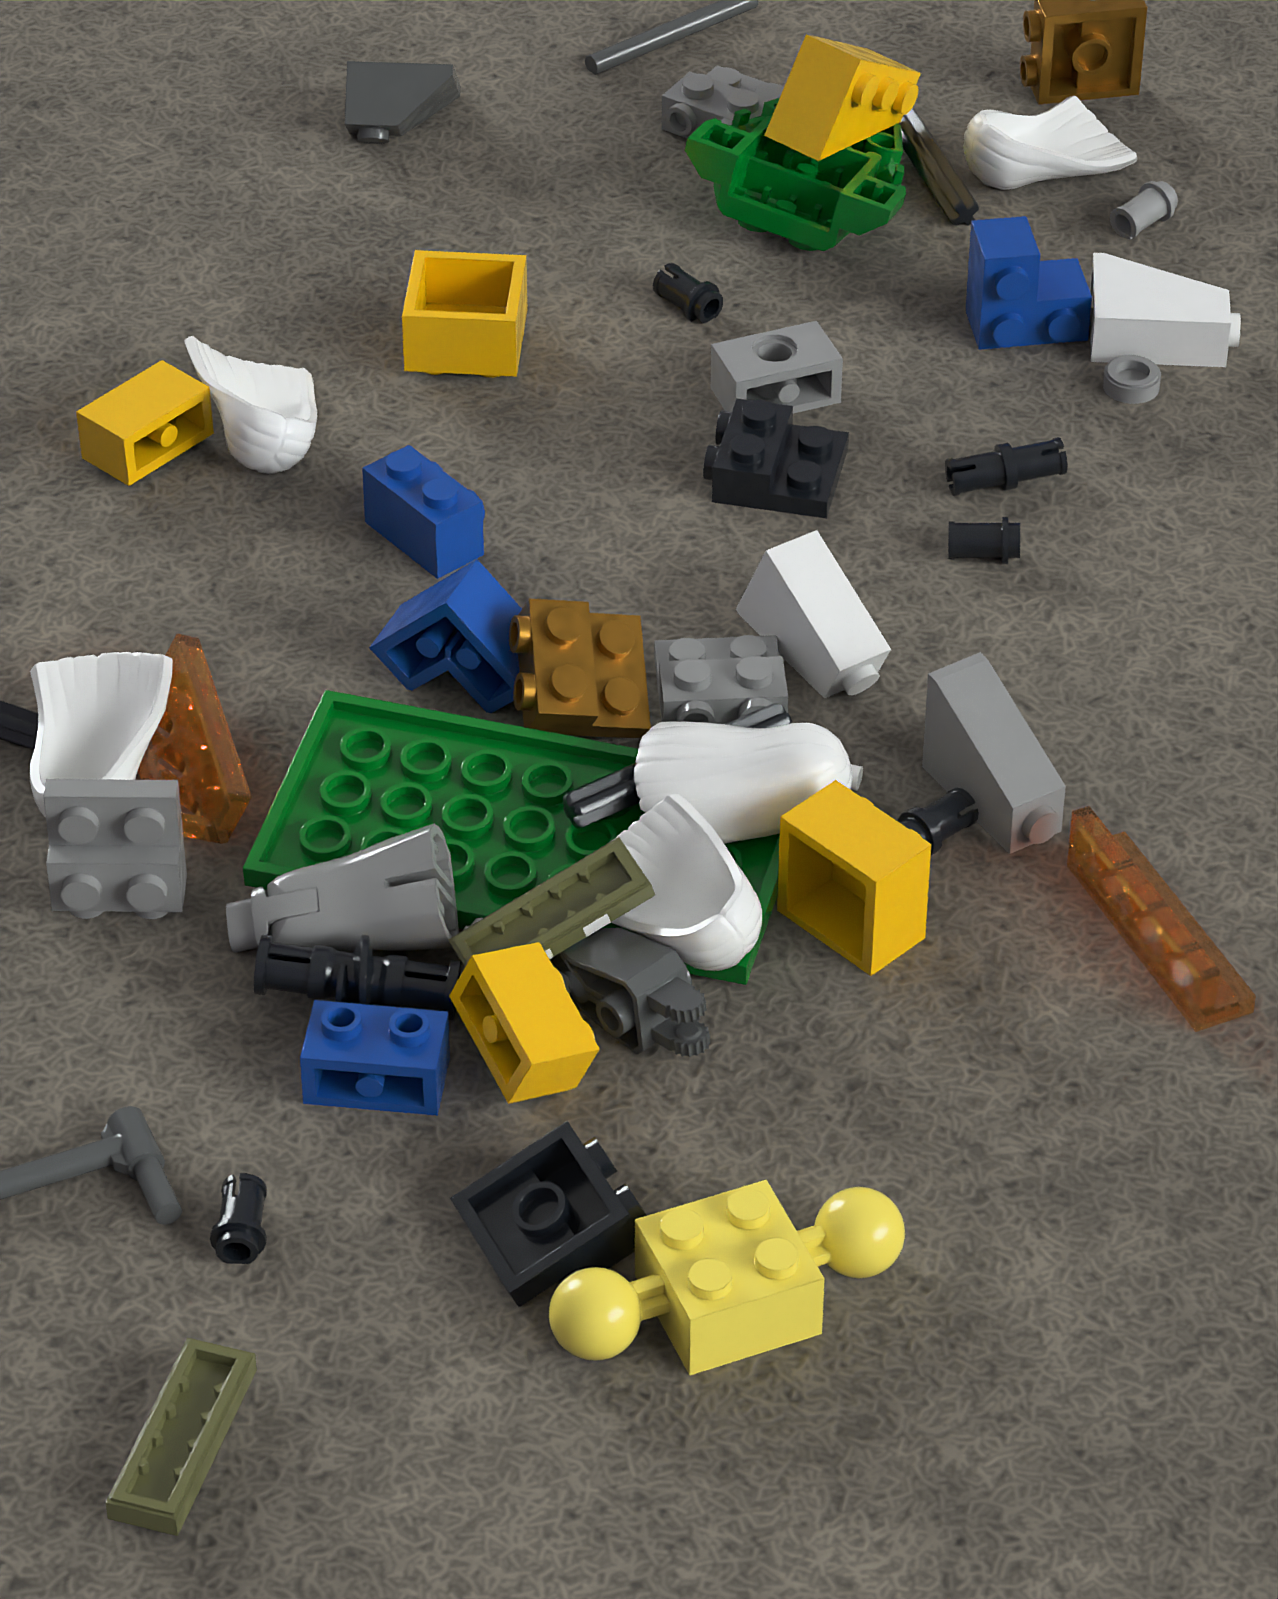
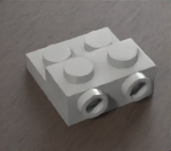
(713, 96)
(718, 677)
(115, 846)

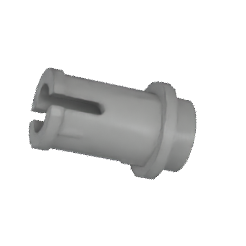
(1152, 203)

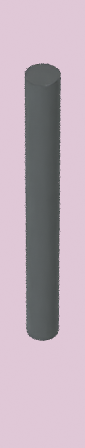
(666, 34)

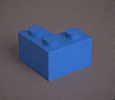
(1018, 297)
(458, 629)

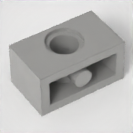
(781, 366)

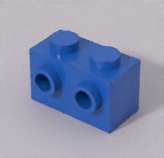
(423, 511)
(375, 1057)

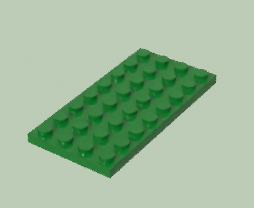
(489, 786)

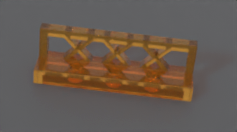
(198, 748)
(1156, 924)

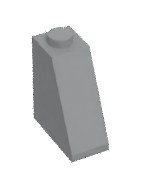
(987, 748)

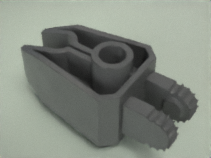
(637, 991)

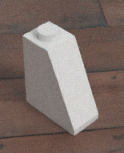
(1158, 315)
(815, 617)

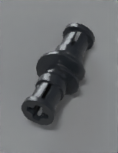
(355, 976)

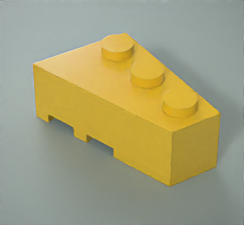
(840, 97)

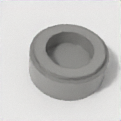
(1131, 379)

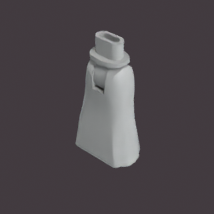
(390, 891)

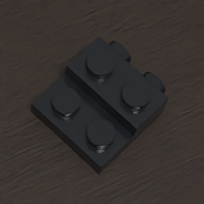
(774, 463)
(550, 1213)

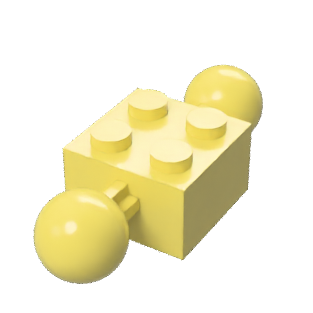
(727, 1275)

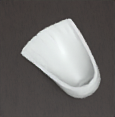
(1056, 144)
(263, 407)
(96, 715)
(738, 774)
(701, 893)

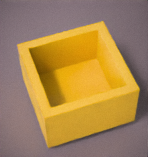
(465, 313)
(853, 877)

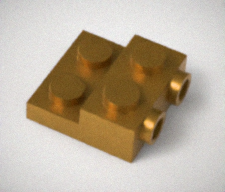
(1083, 49)
(579, 670)

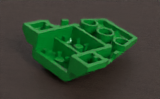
(794, 194)

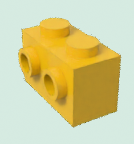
(145, 422)
(524, 1022)

